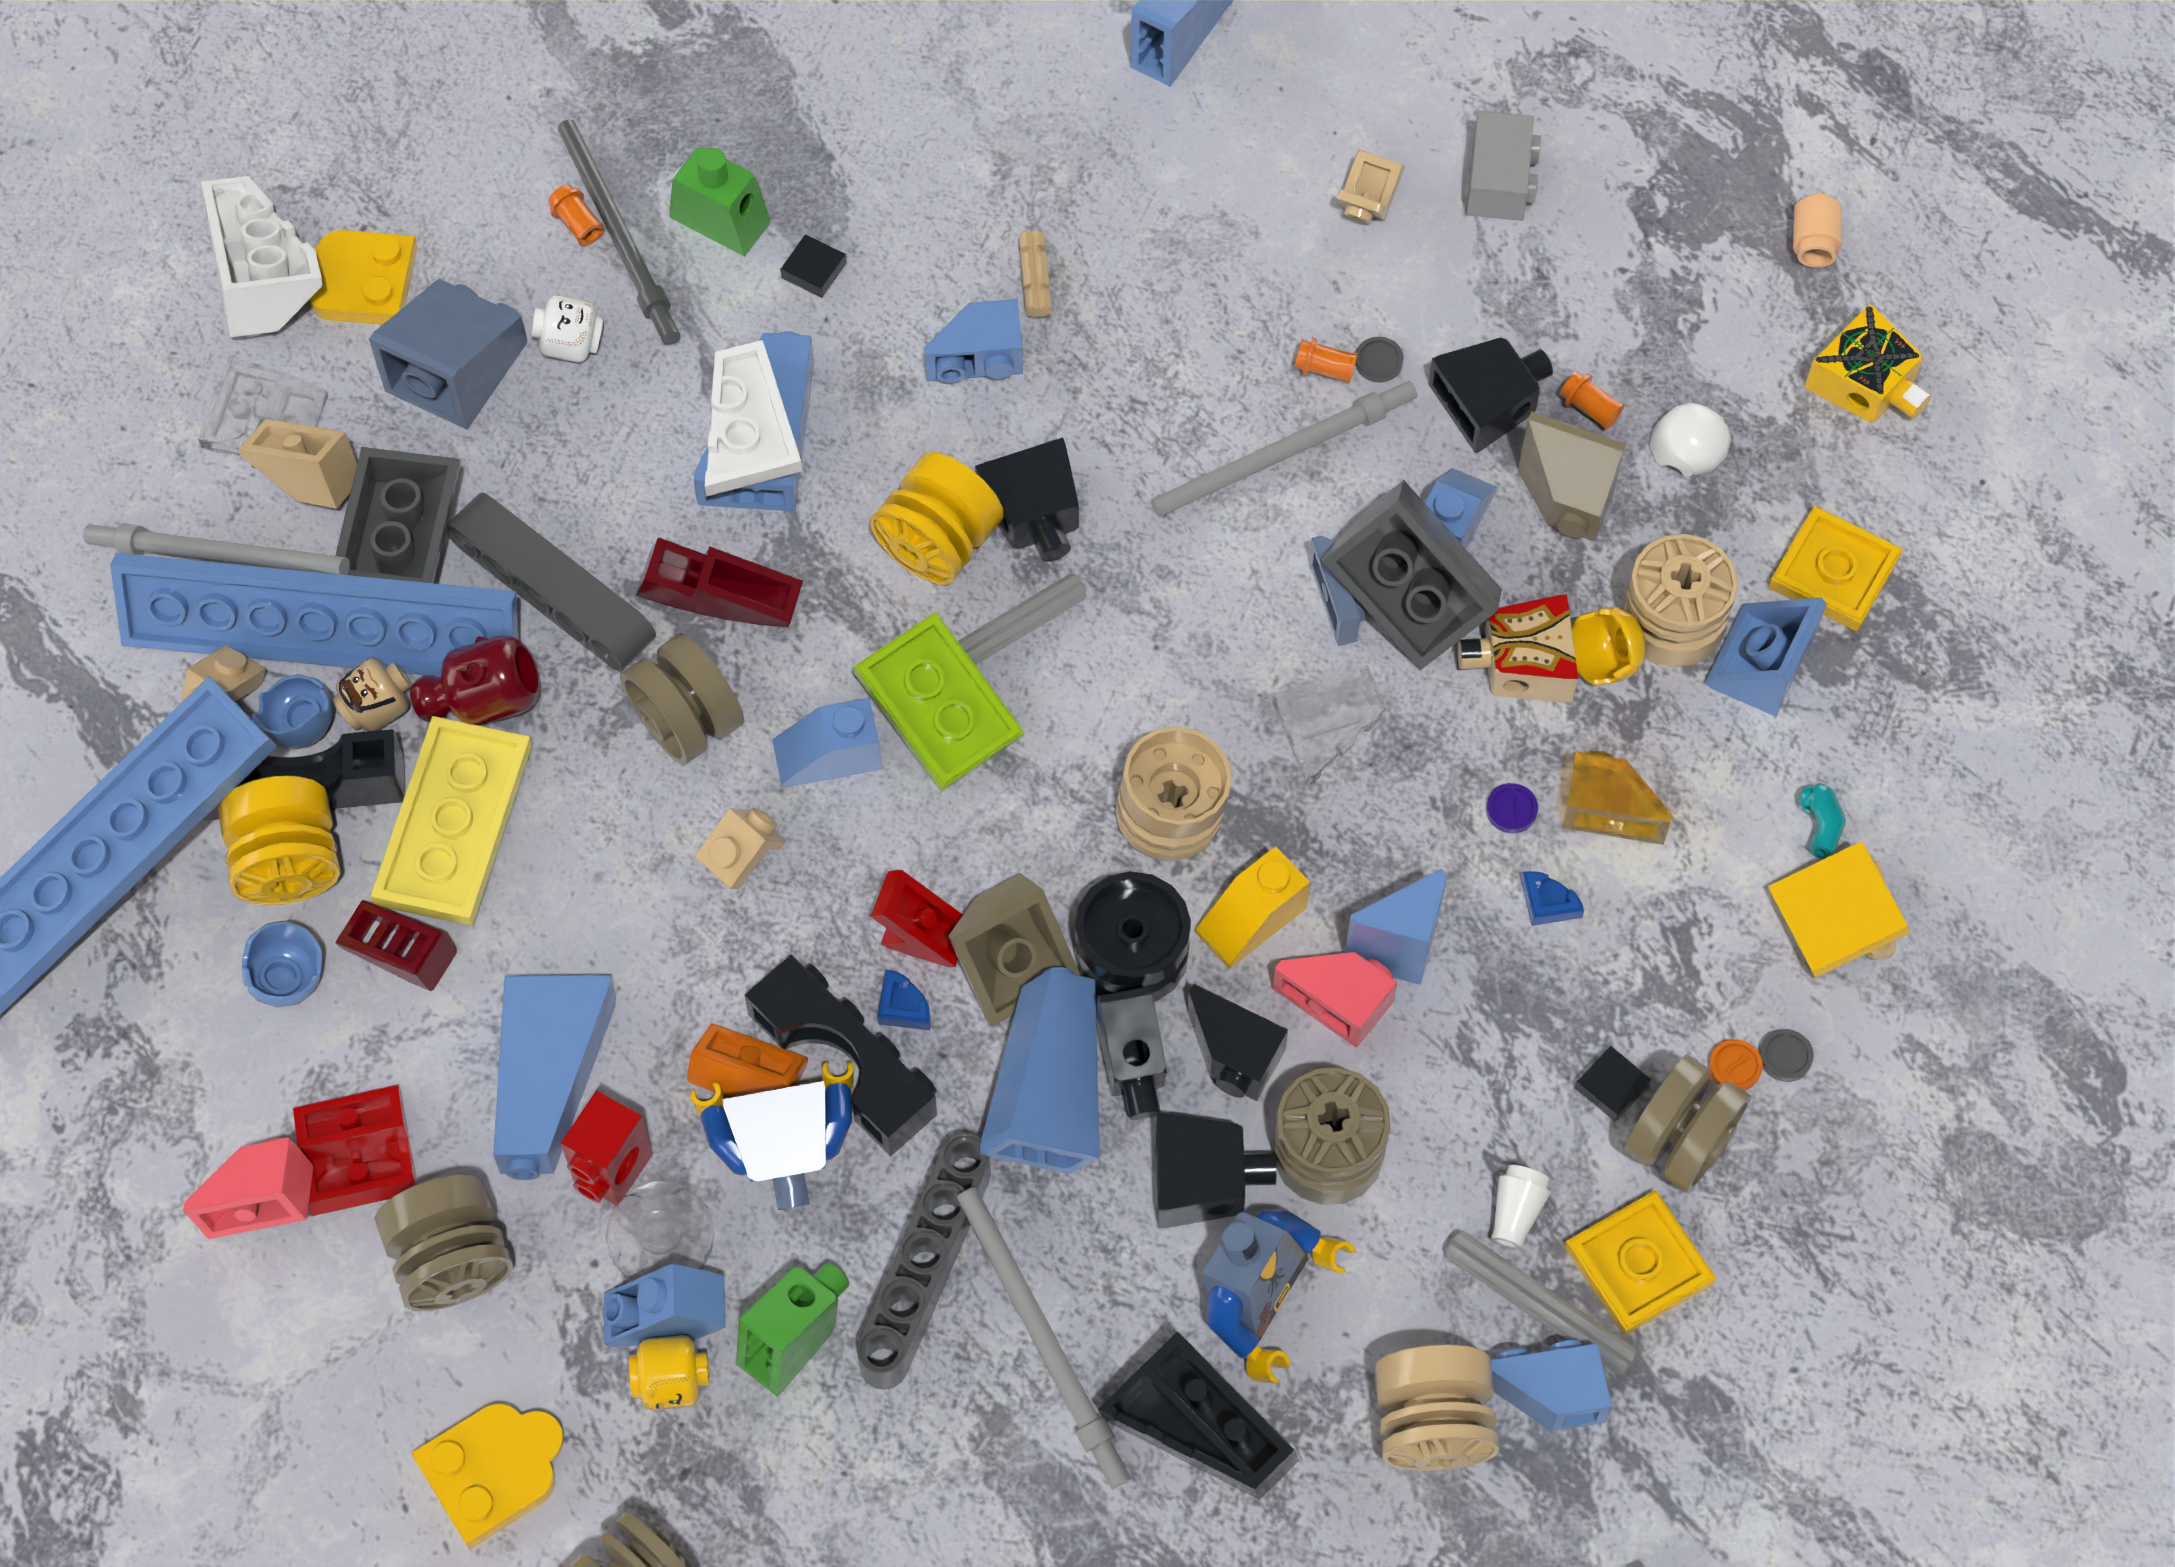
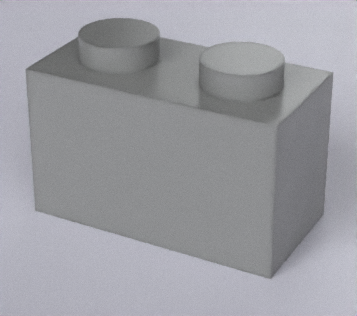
(1501, 165)

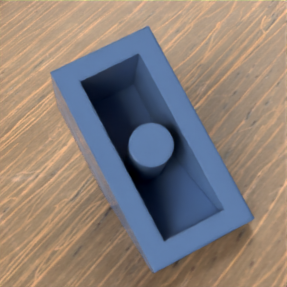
(1460, 503)
(829, 744)

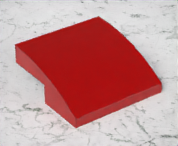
(356, 1149)

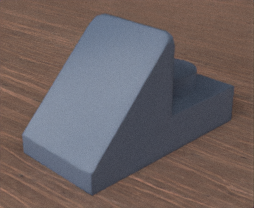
(1340, 605)

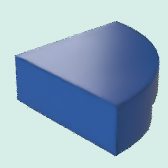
(1549, 900)
(902, 1003)

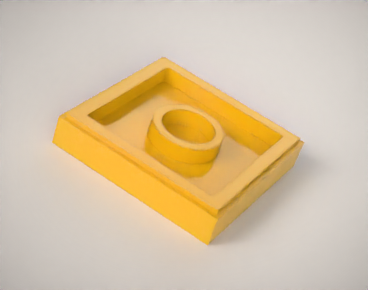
(1836, 564)
(1839, 909)
(1640, 1262)

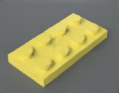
(451, 821)

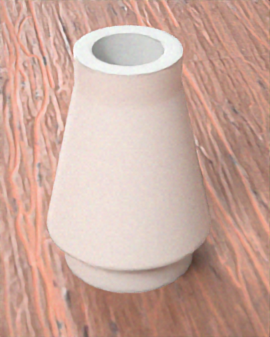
(1519, 1202)

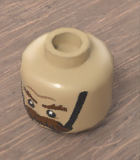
(372, 694)

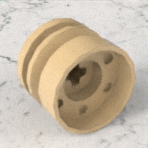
(1681, 598)
(1187, 773)
(1436, 1407)

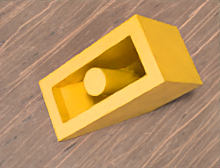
(1254, 907)

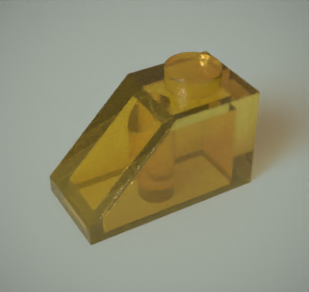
(1613, 800)

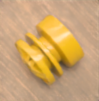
(937, 518)
(278, 840)

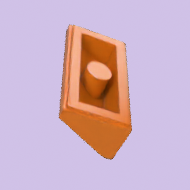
(742, 1064)

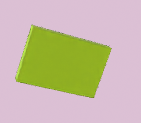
(938, 701)

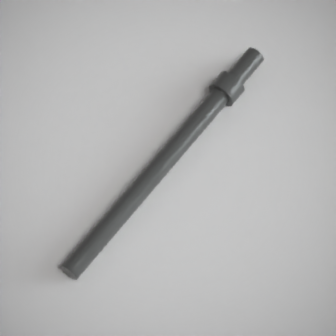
(651, 296)

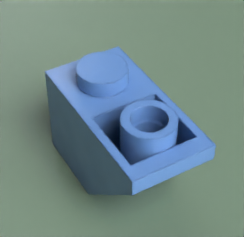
(977, 344)
(664, 1305)
(1554, 1386)

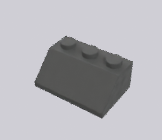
(397, 514)
(1413, 575)

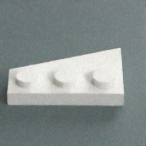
(749, 424)

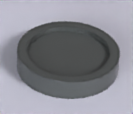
(1379, 359)
(1786, 1055)

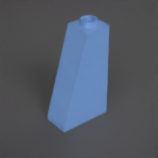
(1169, 34)
(792, 367)
(545, 1060)
(1048, 1078)

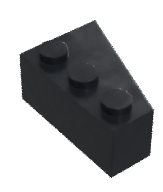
(1200, 1419)

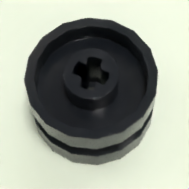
(1133, 935)

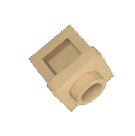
(1370, 187)
(229, 669)
(739, 845)

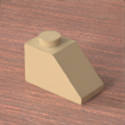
(303, 461)

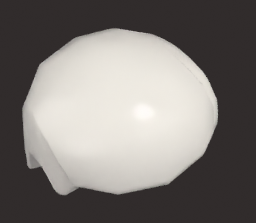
(1691, 439)

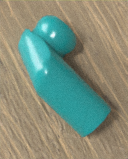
(1829, 815)

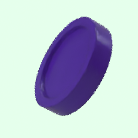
(1512, 808)

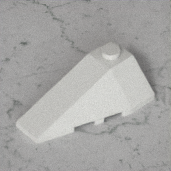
(258, 258)

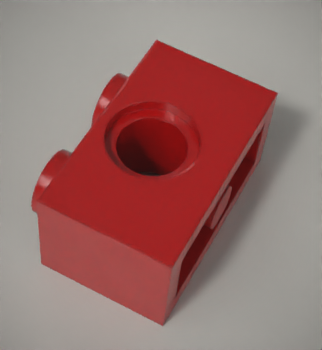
(606, 1149)

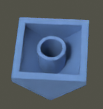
(1766, 651)
(1400, 928)

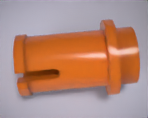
(569, 206)
(1325, 360)
(1591, 400)

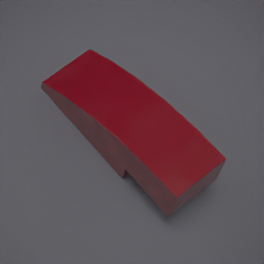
(718, 585)

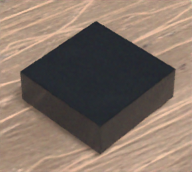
(813, 265)
(1613, 1083)

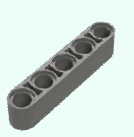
(550, 581)
(917, 1284)

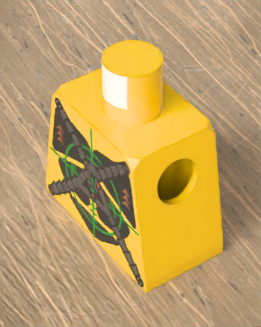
(1869, 369)

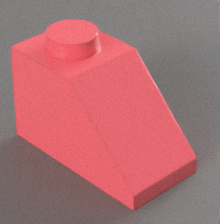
(1338, 991)
(253, 1190)

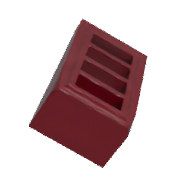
(425, 959)

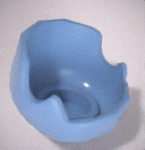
(295, 711)
(281, 964)

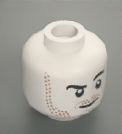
(567, 328)

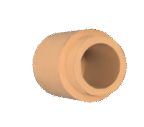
(1817, 230)

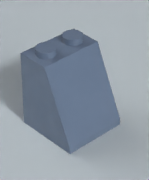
(448, 351)

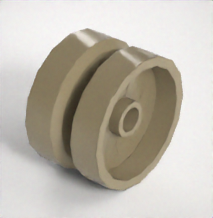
(682, 698)
(1694, 1128)

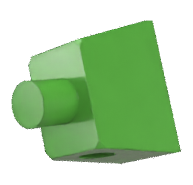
(719, 200)
(789, 1325)

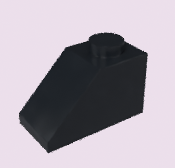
(1235, 1043)

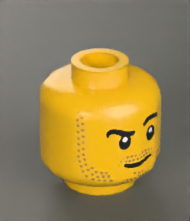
(668, 1372)

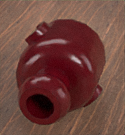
(480, 683)

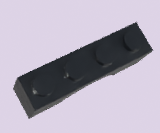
(354, 771)
(800, 1010)

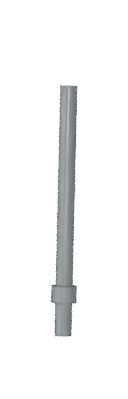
(1367, 410)
(136, 540)
(1093, 1431)

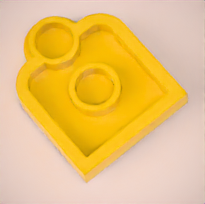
(363, 275)
(492, 1468)

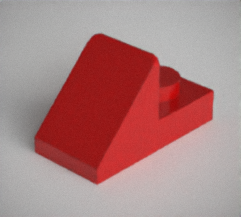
(915, 919)

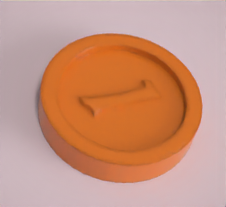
(1737, 1063)

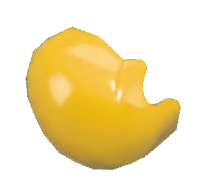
(1608, 645)

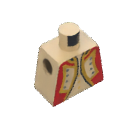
(1526, 651)

